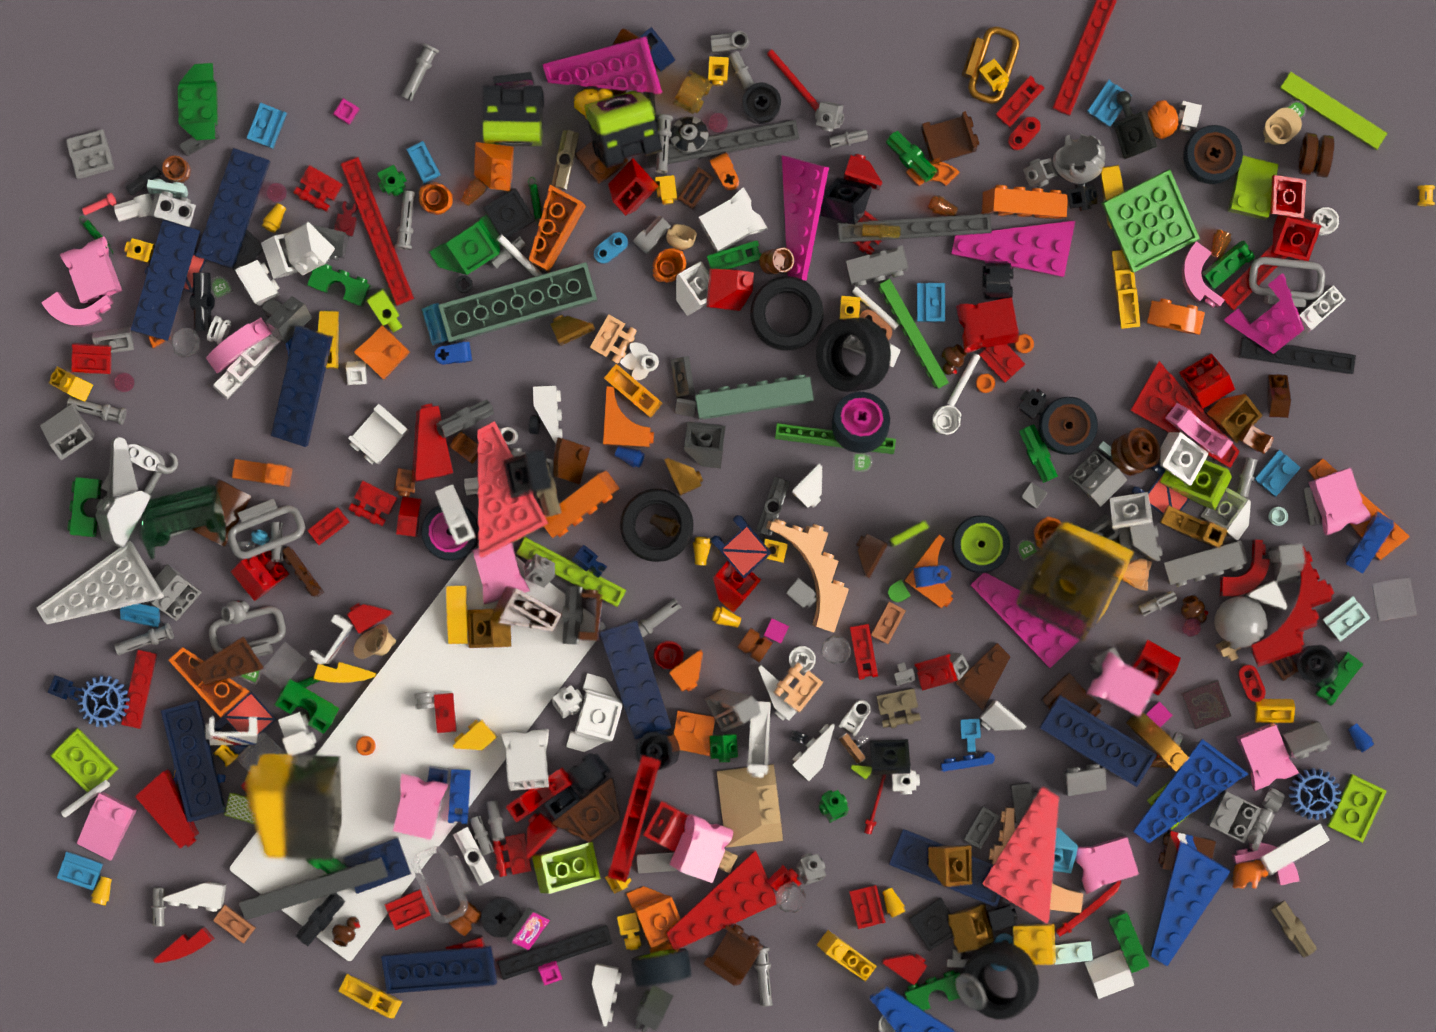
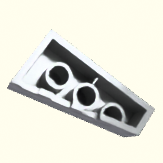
(1205, 563)

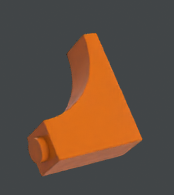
(619, 429)
(262, 472)
(937, 593)

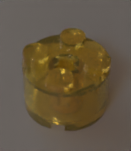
(691, 92)

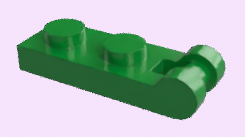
(735, 256)
(1227, 264)
(1347, 669)

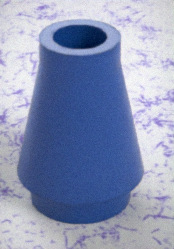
(630, 456)
(1361, 738)

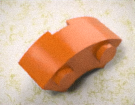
(1176, 317)

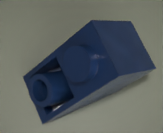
(660, 53)

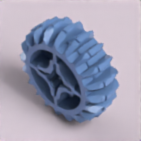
(108, 694)
(1319, 786)

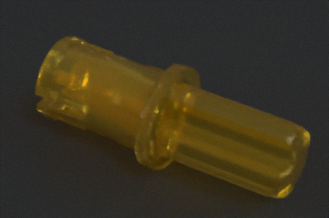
(881, 231)

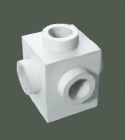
(567, 701)
(898, 785)

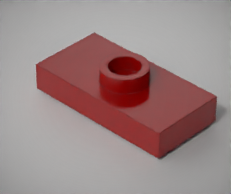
(445, 713)

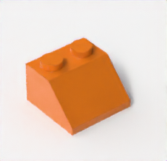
(494, 165)
(688, 672)

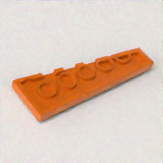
(1395, 537)

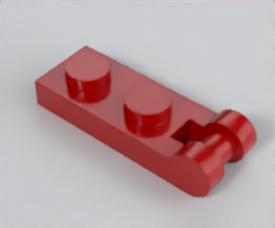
(1019, 102)
(863, 651)

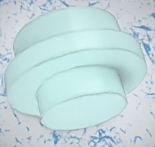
(1278, 516)

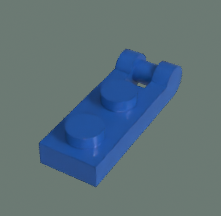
(968, 761)
(459, 795)

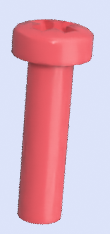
(100, 204)

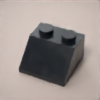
(845, 200)
(527, 474)

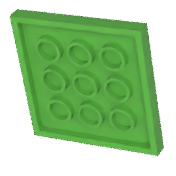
(1150, 220)

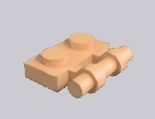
(608, 335)
(802, 692)

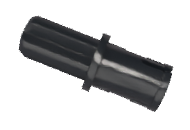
(142, 181)

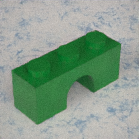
(324, 277)
(83, 490)
(320, 711)
(1128, 941)
(920, 994)

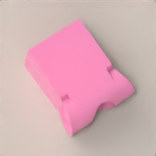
(92, 271)
(1338, 501)
(499, 571)
(1122, 685)
(1265, 756)
(419, 806)
(701, 848)
(1106, 863)

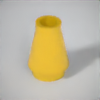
(274, 218)
(701, 549)
(725, 617)
(102, 891)
(893, 903)

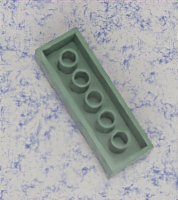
(754, 398)

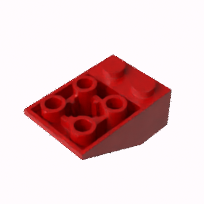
(667, 826)

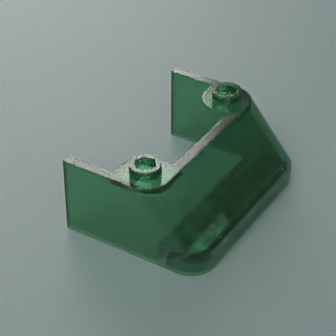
(180, 513)

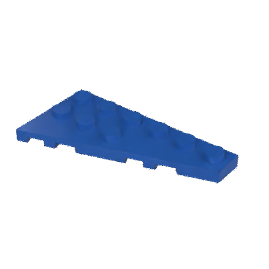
(1192, 786)
(1189, 892)
(904, 1015)

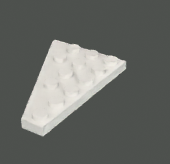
(111, 584)

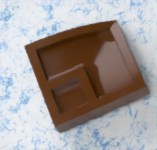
(594, 166)
(569, 460)

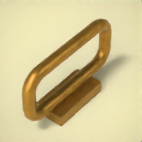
(976, 57)

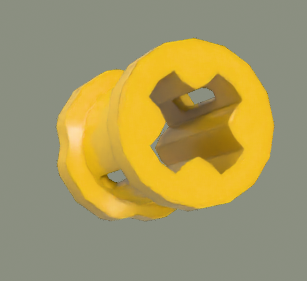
(1429, 201)
(226, 755)

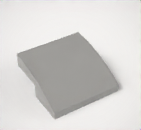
(90, 154)

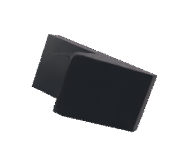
(561, 802)

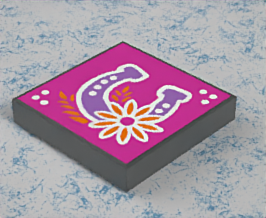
(528, 929)

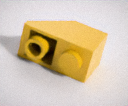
(70, 384)
(476, 738)

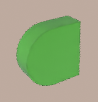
(898, 592)

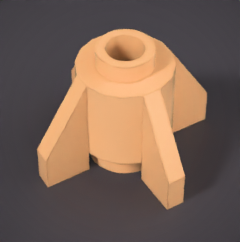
(1138, 573)

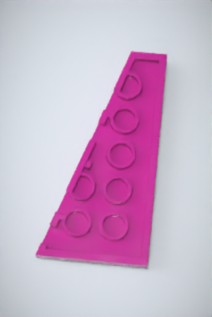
(612, 67)
(803, 198)
(1028, 248)
(1044, 639)

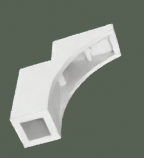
(759, 741)

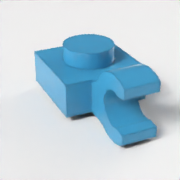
(970, 730)

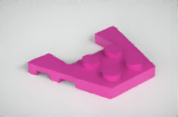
(1276, 325)

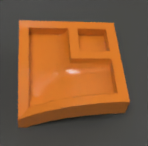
(382, 352)
(694, 731)

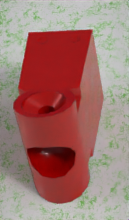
(988, 324)

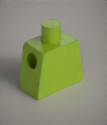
(380, 301)

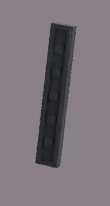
(1299, 357)
(555, 951)

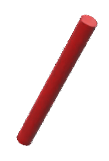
(793, 79)

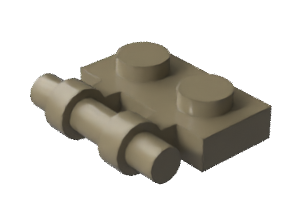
(897, 702)

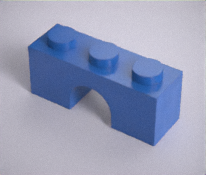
(1372, 540)

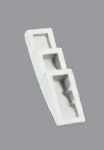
(245, 366)
(1294, 849)

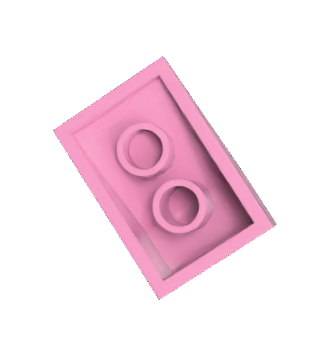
(106, 825)

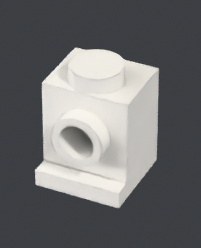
(1189, 116)

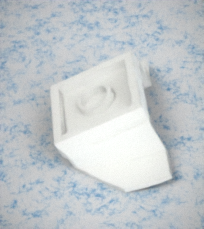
(597, 716)

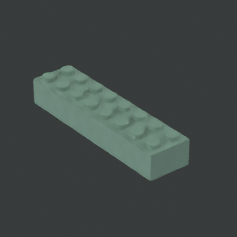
(518, 303)

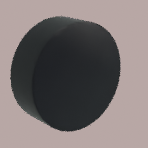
(534, 424)

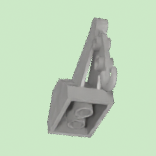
(125, 503)

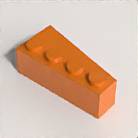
(1024, 202)
(555, 226)
(580, 503)
(219, 695)

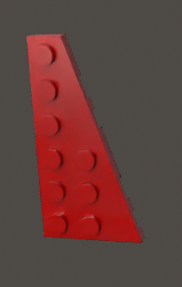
(1161, 395)
(732, 900)

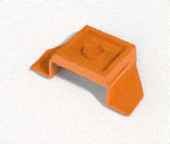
(656, 915)

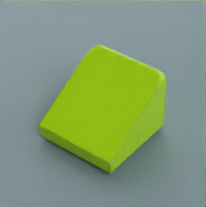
(862, 770)

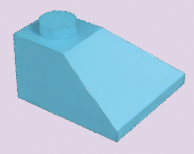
(1064, 852)

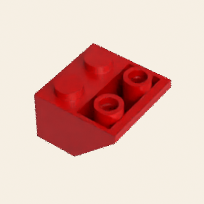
(631, 187)
(1207, 380)
(259, 574)

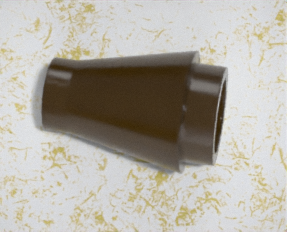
(666, 525)

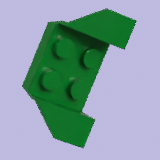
(198, 102)
(469, 248)

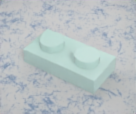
(158, 185)
(1073, 952)

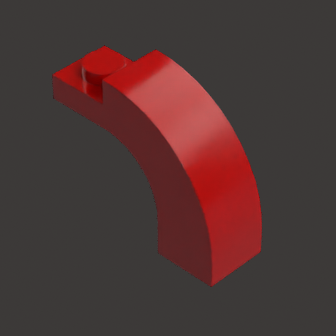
(1251, 578)
(536, 797)

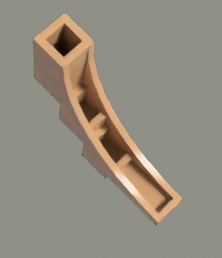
(810, 543)
(1061, 898)

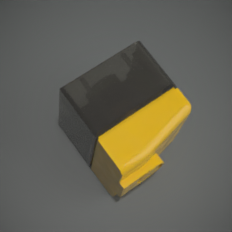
(1074, 579)
(296, 805)

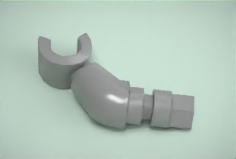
(1272, 803)

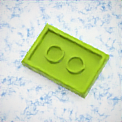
(908, 533)
(84, 761)
(1357, 808)

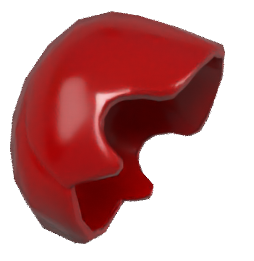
(668, 654)

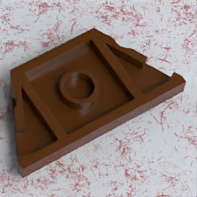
(592, 814)

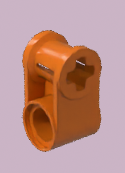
(724, 168)

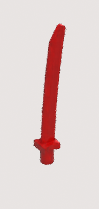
(869, 822)
(1067, 926)

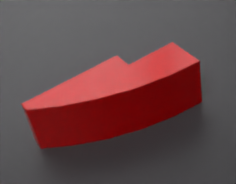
(185, 946)

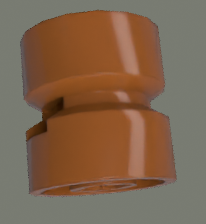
(176, 169)
(776, 261)
(755, 645)
(463, 923)

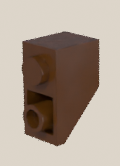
(1278, 396)

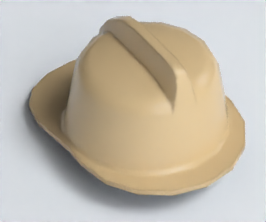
(1282, 126)
(375, 641)

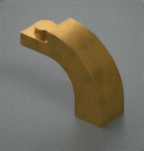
(1193, 527)
(1158, 740)

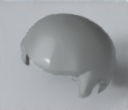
(1080, 159)
(1241, 621)

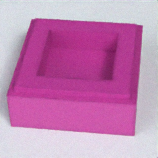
(346, 111)
(776, 630)
(1159, 714)
(550, 973)

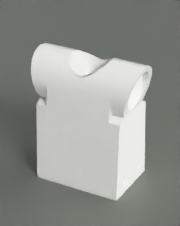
(731, 221)
(526, 759)

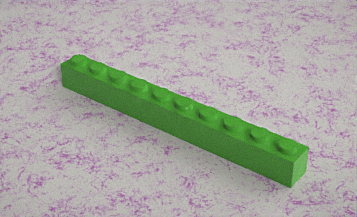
(911, 330)
(822, 437)

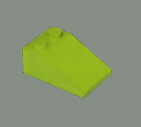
(1253, 188)
(1207, 486)
(566, 867)

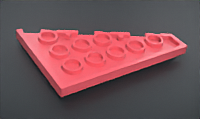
(500, 516)
(1026, 863)

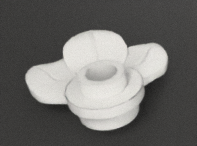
(637, 361)

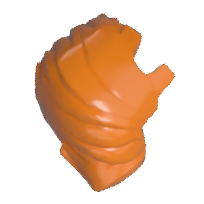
(1163, 119)
(435, 198)
(668, 265)
(1045, 529)
(1248, 872)

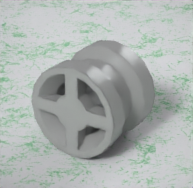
(424, 700)

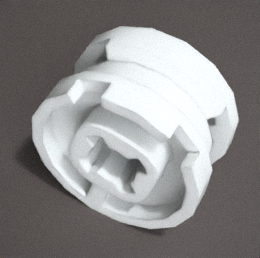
(1327, 219)
(218, 330)
(803, 656)

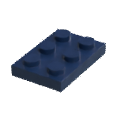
(392, 857)

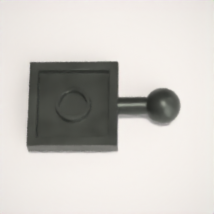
(1133, 131)

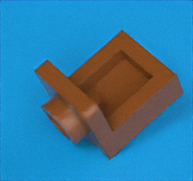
(1256, 439)
(465, 447)
(404, 483)

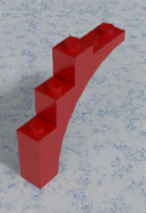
(1285, 640)
(634, 819)

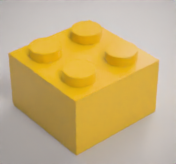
(1037, 942)

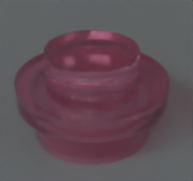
(718, 122)
(276, 192)
(124, 382)
(1191, 627)

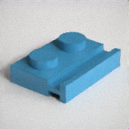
(1105, 105)
(266, 125)
(930, 302)
(1277, 473)
(141, 614)
(80, 870)

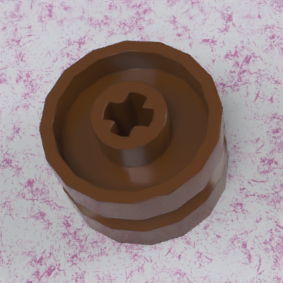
(1316, 155)
(1135, 451)

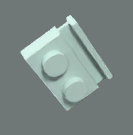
(1346, 618)

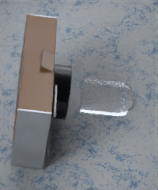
(854, 747)

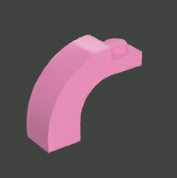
(1193, 279)
(62, 311)
(237, 344)
(1198, 431)
(1284, 876)

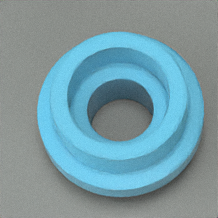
(259, 537)

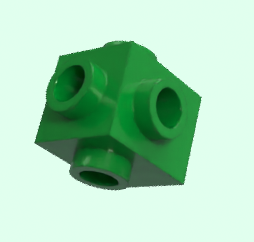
(389, 174)
(723, 747)
(833, 805)

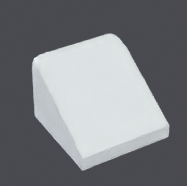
(356, 372)

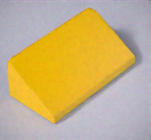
(1275, 711)

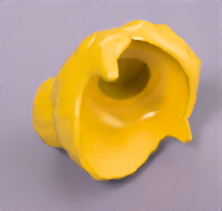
(589, 96)

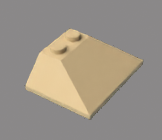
(750, 806)

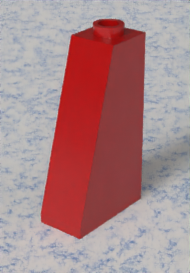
(431, 451)
(166, 806)

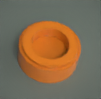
(1025, 344)
(985, 383)
(366, 745)

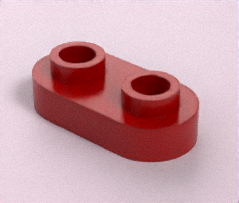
(1024, 133)
(1252, 682)

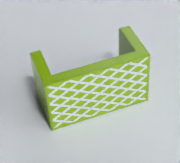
(238, 808)

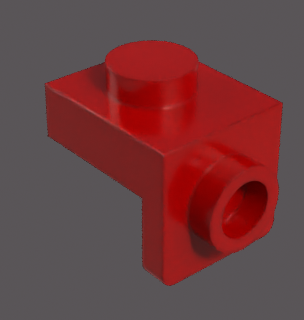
(783, 876)

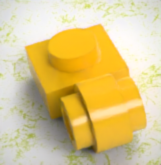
(628, 925)

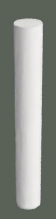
(519, 256)
(874, 307)
(963, 380)
(85, 798)

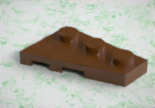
(302, 572)
(229, 663)
(984, 675)

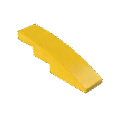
(1125, 291)

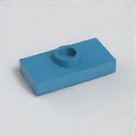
(423, 162)
(435, 324)

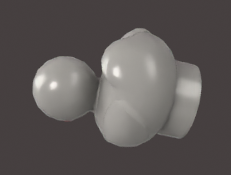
(235, 611)

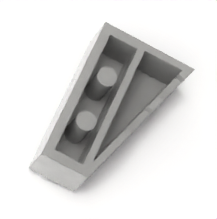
(877, 266)
(1287, 562)
(732, 708)

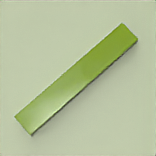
(1333, 110)
(572, 572)

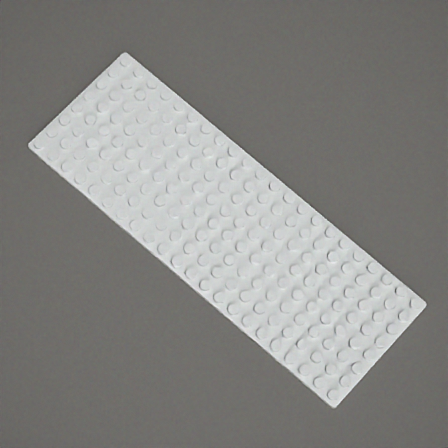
(492, 684)

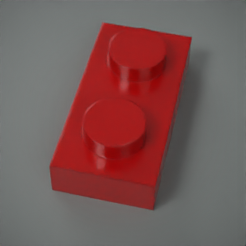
(328, 526)

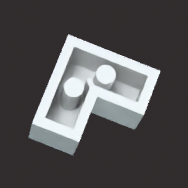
(296, 733)

